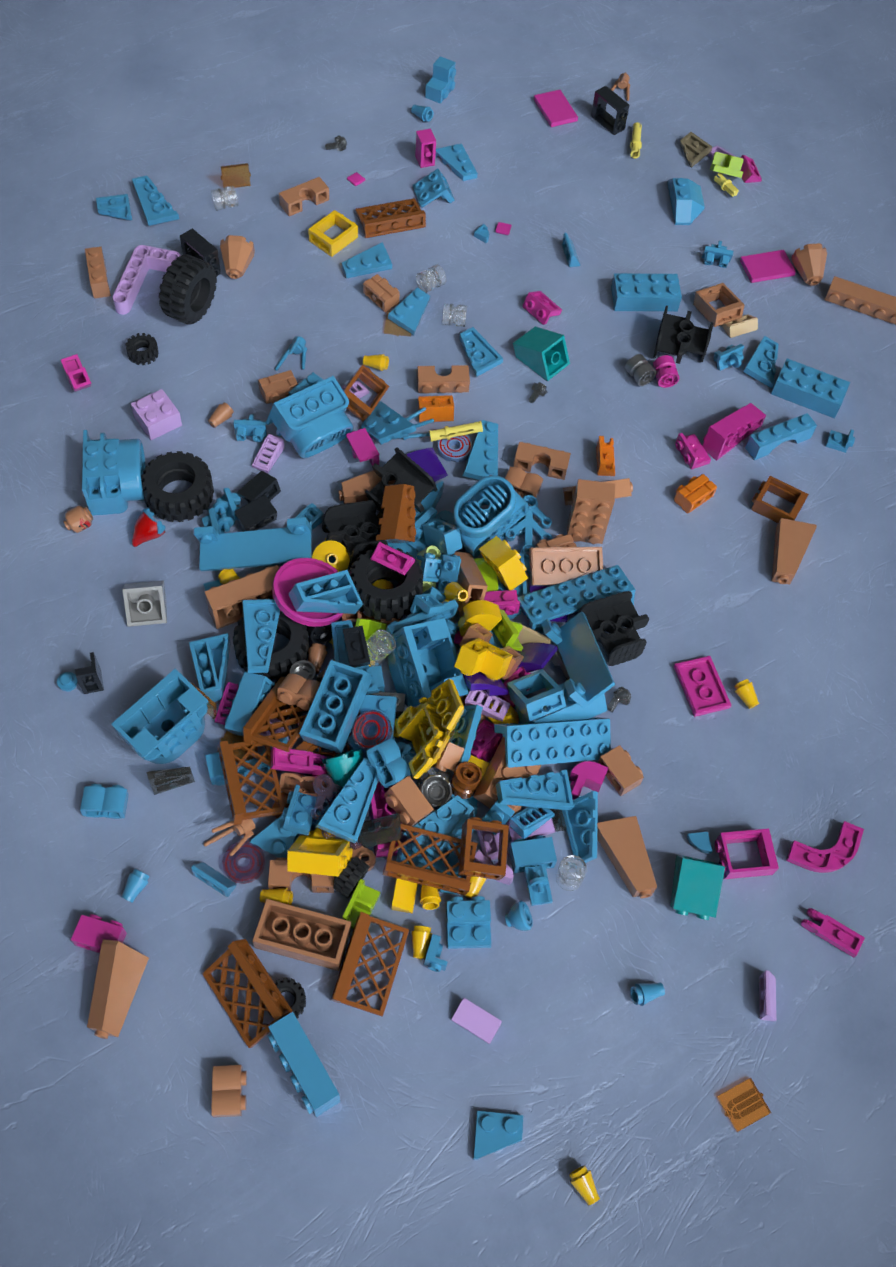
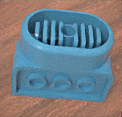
(313, 417)
(111, 473)
(481, 525)
(424, 661)
(167, 705)

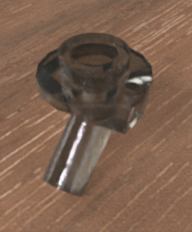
(340, 143)
(539, 389)
(621, 695)

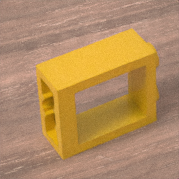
(329, 245)
(319, 855)

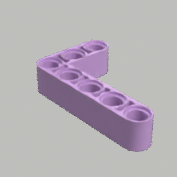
(141, 261)

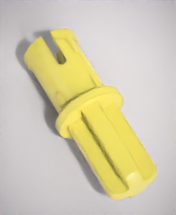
(726, 185)

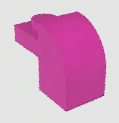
(76, 373)
(588, 775)

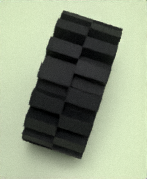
(139, 342)
(351, 876)
(297, 991)

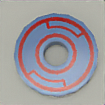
(456, 455)

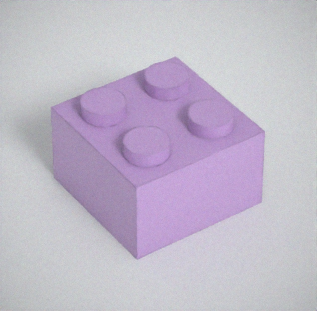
(156, 414)

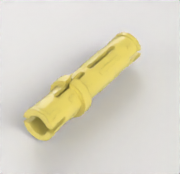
(636, 143)
(449, 432)

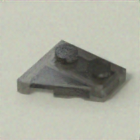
(169, 779)

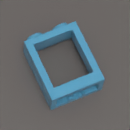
(533, 707)

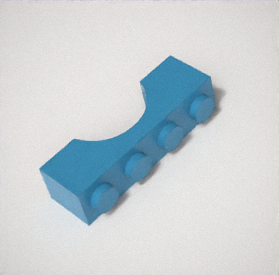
(796, 429)
(216, 772)

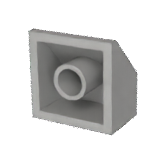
(145, 603)

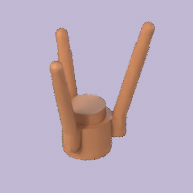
(623, 82)
(241, 829)

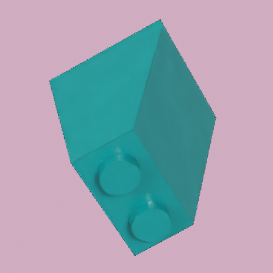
(542, 352)
(696, 886)

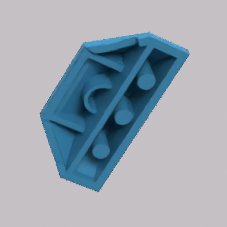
(685, 200)

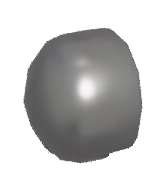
(436, 790)

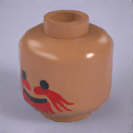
(78, 519)

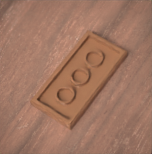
(563, 564)

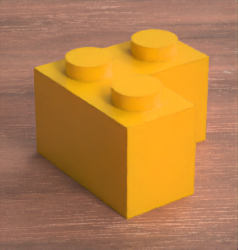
(504, 562)
(484, 658)

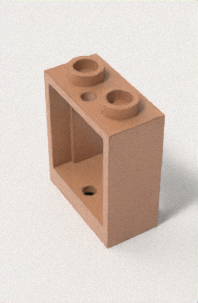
(733, 305)

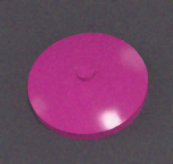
(296, 572)

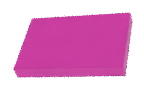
(555, 108)
(767, 266)
(702, 686)

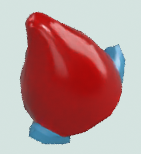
(147, 528)

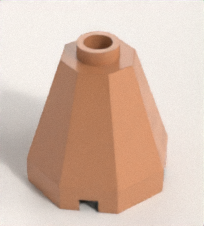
(236, 255)
(810, 262)

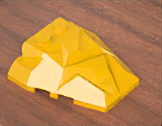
(430, 725)

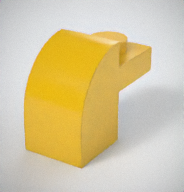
(480, 612)

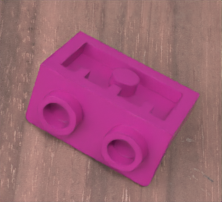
(541, 306)
(692, 451)
(505, 599)
(486, 741)

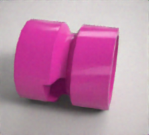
(666, 371)

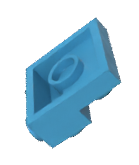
(468, 923)

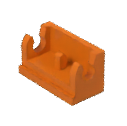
(437, 408)
(605, 457)

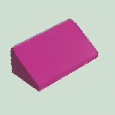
(749, 170)
(392, 558)

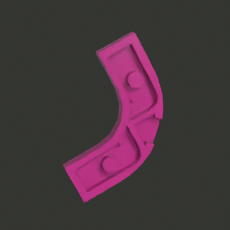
(829, 859)

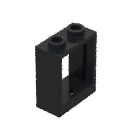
(601, 98)
(200, 248)

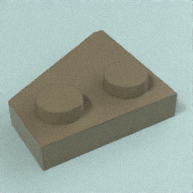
(694, 148)

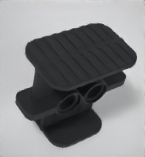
(679, 336)
(404, 471)
(354, 527)
(609, 615)

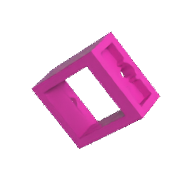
(765, 848)

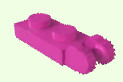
(297, 761)
(834, 932)

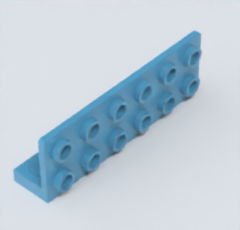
(254, 547)
(572, 595)
(582, 659)
(555, 741)

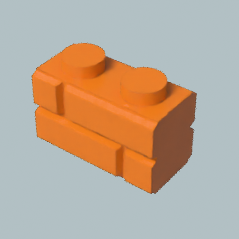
(695, 493)

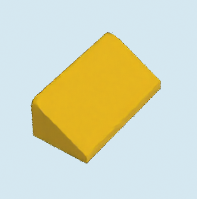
(404, 896)

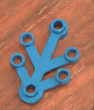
(530, 524)

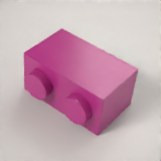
(425, 148)
(92, 931)

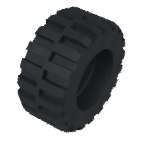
(187, 289)
(173, 468)
(385, 602)
(282, 660)

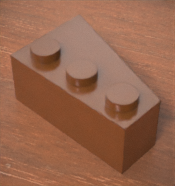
(398, 515)

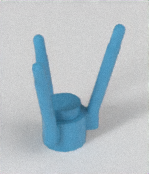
(296, 347)
(406, 435)

